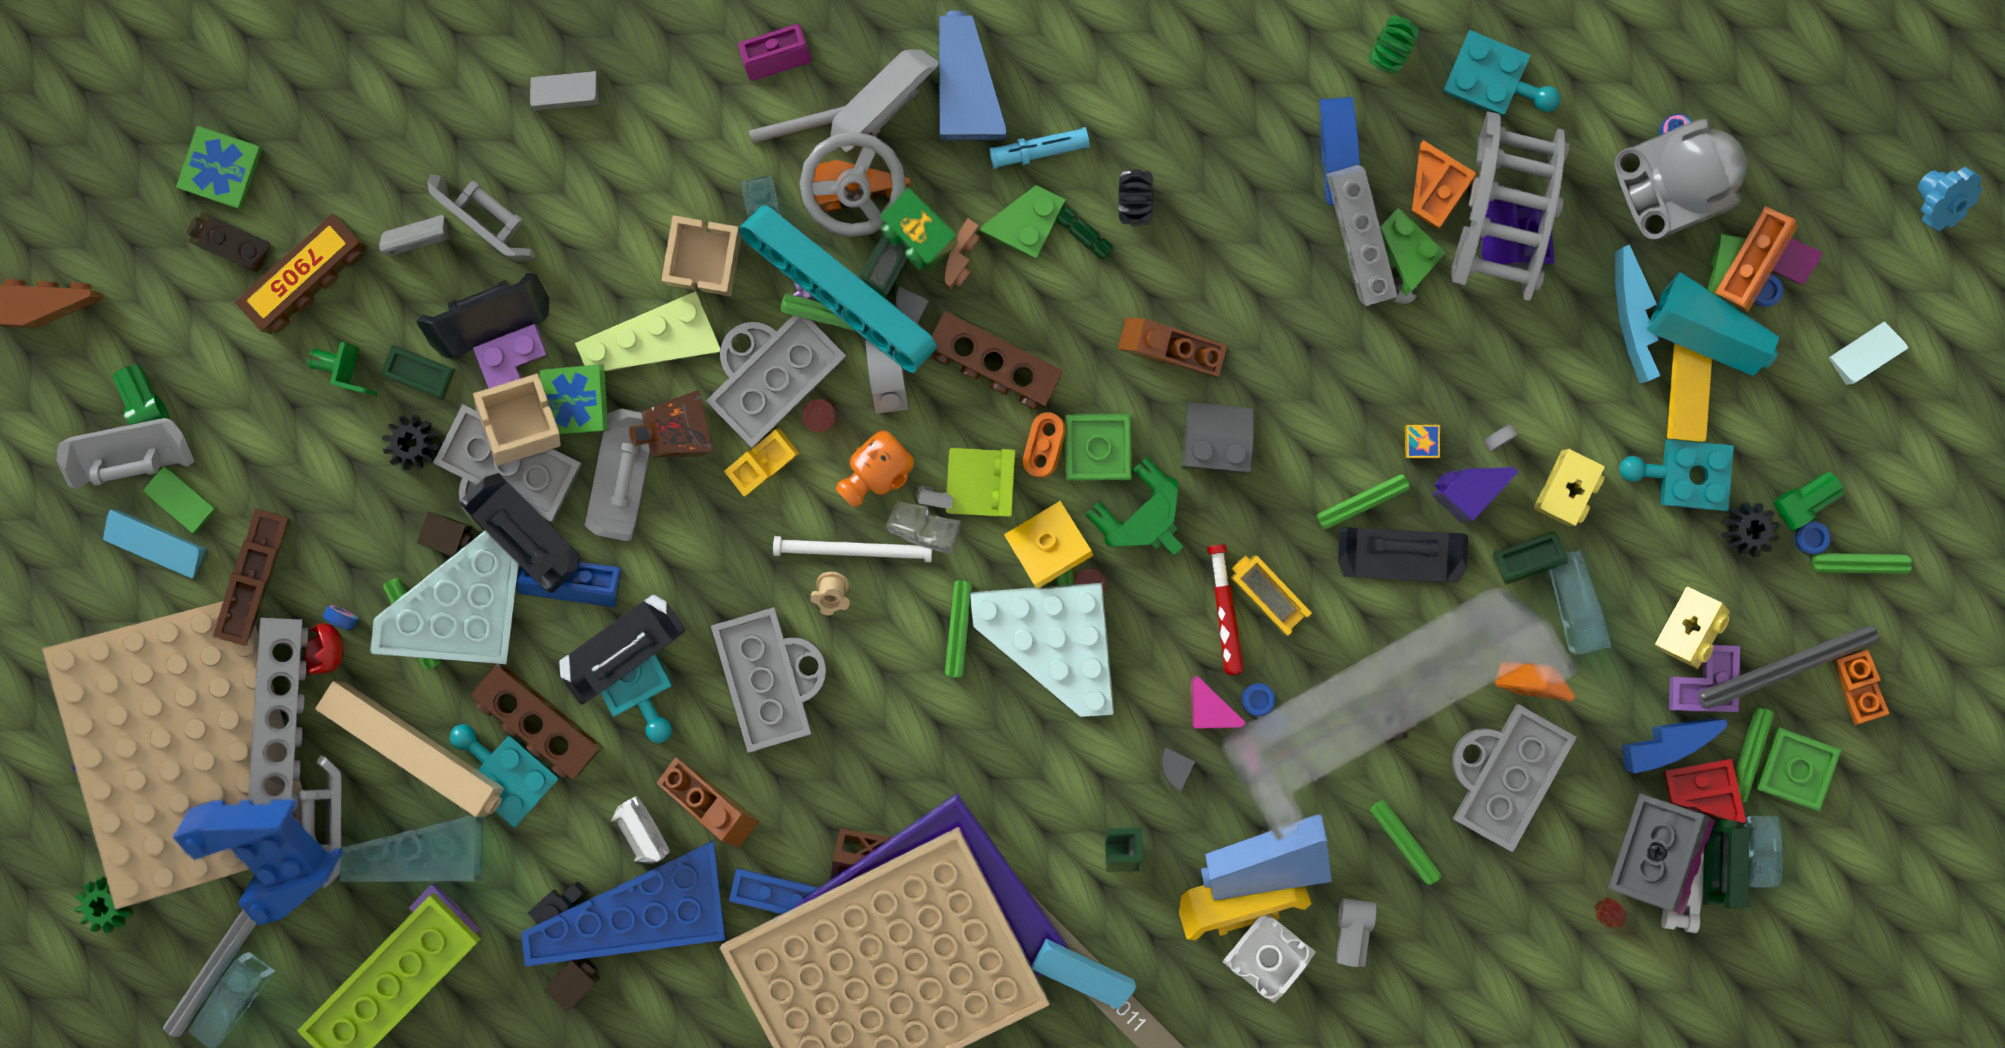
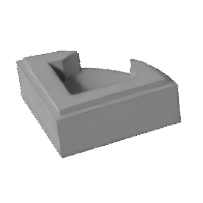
(926, 496)

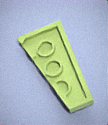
(657, 336)

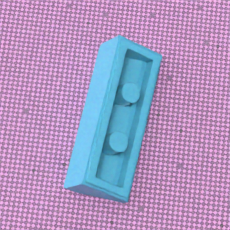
(153, 543)
(1083, 974)

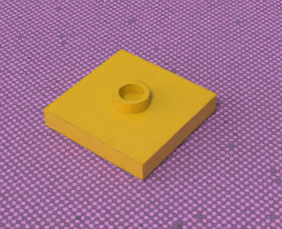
(1048, 544)

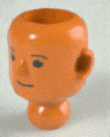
(877, 466)

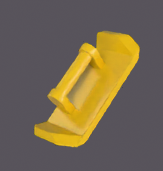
(1202, 913)

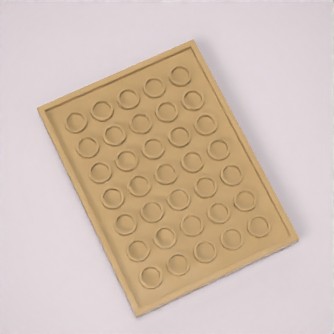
(156, 729)
(890, 959)

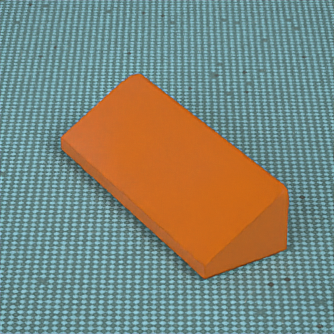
(1757, 258)
(1527, 682)

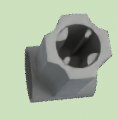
(1356, 922)

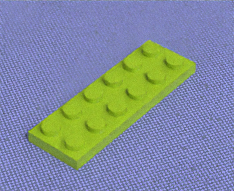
(392, 979)

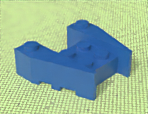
(270, 843)

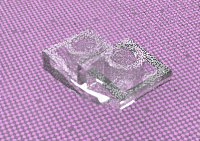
(917, 526)

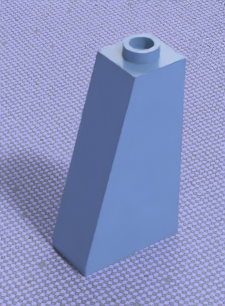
(966, 89)
(1269, 863)

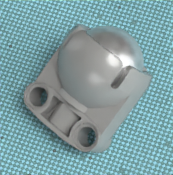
(1683, 177)

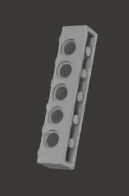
(271, 633)

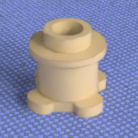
(831, 593)

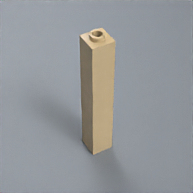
(410, 749)

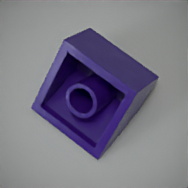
(1507, 251)
(1469, 491)

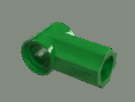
(138, 396)
(1800, 504)

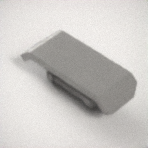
(884, 95)
(438, 189)
(122, 452)
(618, 479)
(332, 798)

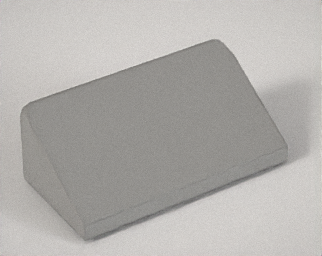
(564, 91)
(415, 236)

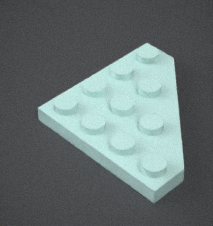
(456, 610)
(1054, 637)

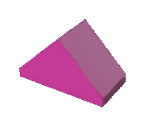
(1210, 709)

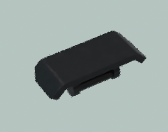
(486, 316)
(521, 532)
(1402, 554)
(620, 648)

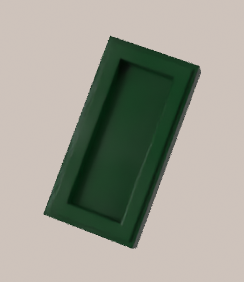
(417, 372)
(1530, 557)

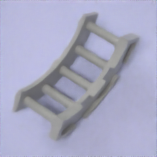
(1485, 190)

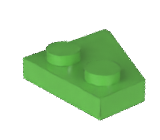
(1026, 221)
(1409, 249)

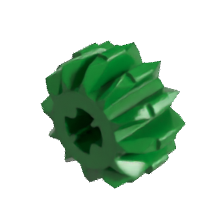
(1393, 44)
(95, 910)

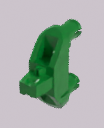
(1151, 522)

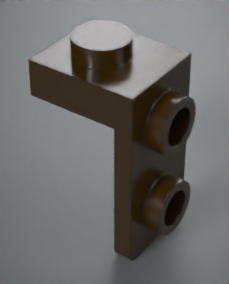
(228, 241)

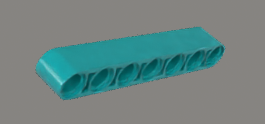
(837, 288)

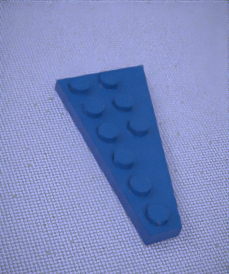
(652, 911)

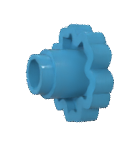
(1948, 196)

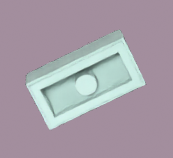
(1867, 353)

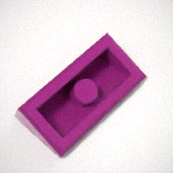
(774, 52)
(1797, 261)

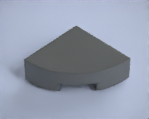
(911, 304)
(1176, 767)

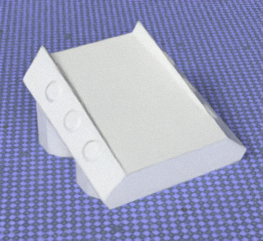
(640, 831)
(1269, 957)

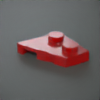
(1707, 790)

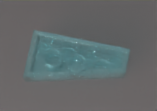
(431, 853)

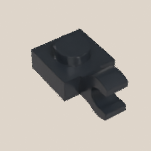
(555, 903)

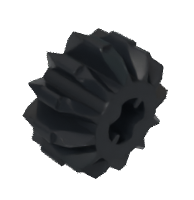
(1136, 197)
(406, 431)
(1756, 540)

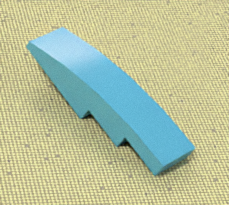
(1632, 301)

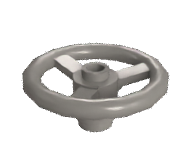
(851, 198)

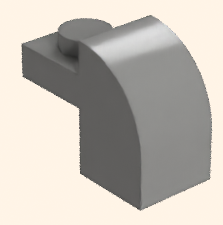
(885, 381)

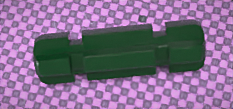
(1084, 232)

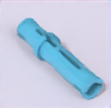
(1039, 148)

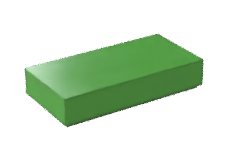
(180, 499)

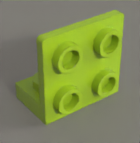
(981, 481)

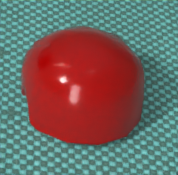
(325, 650)

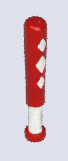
(1227, 622)

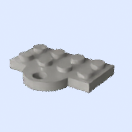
(771, 374)
(539, 478)
(767, 677)
(1509, 774)

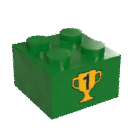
(918, 230)

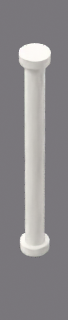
(850, 549)

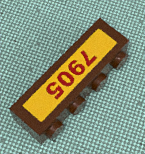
(301, 275)

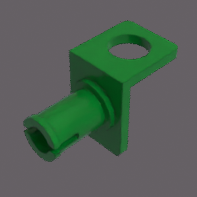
(340, 365)

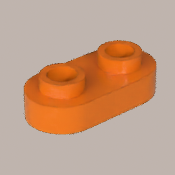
(1042, 445)

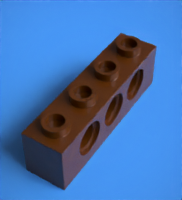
(953, 329)
(581, 746)

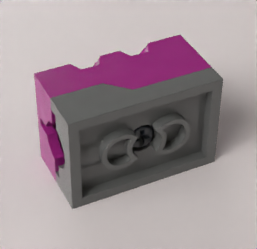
(1661, 853)

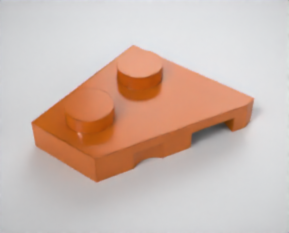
(1438, 185)

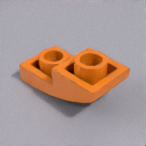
(1860, 687)

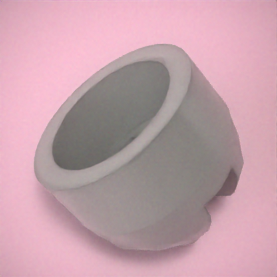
(1403, 299)

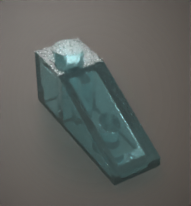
(1579, 606)
(230, 999)

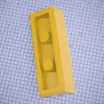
(1689, 395)

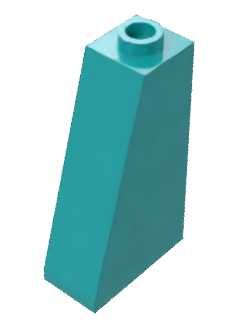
(1711, 327)

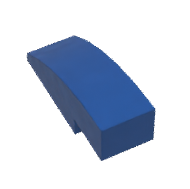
(1338, 137)
(1670, 744)

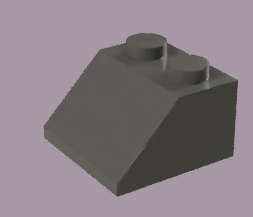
(1218, 438)

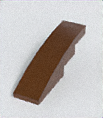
(251, 577)

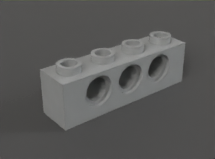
(1361, 235)

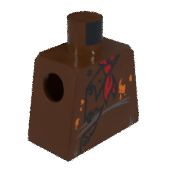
(674, 428)

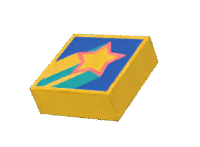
(1422, 441)

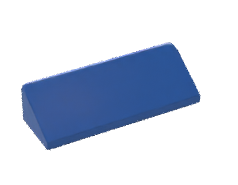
(588, 584)

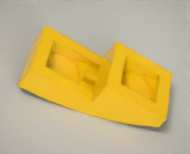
(761, 462)

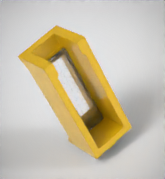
(1269, 593)

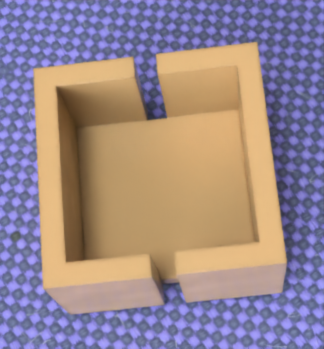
(701, 256)
(515, 419)

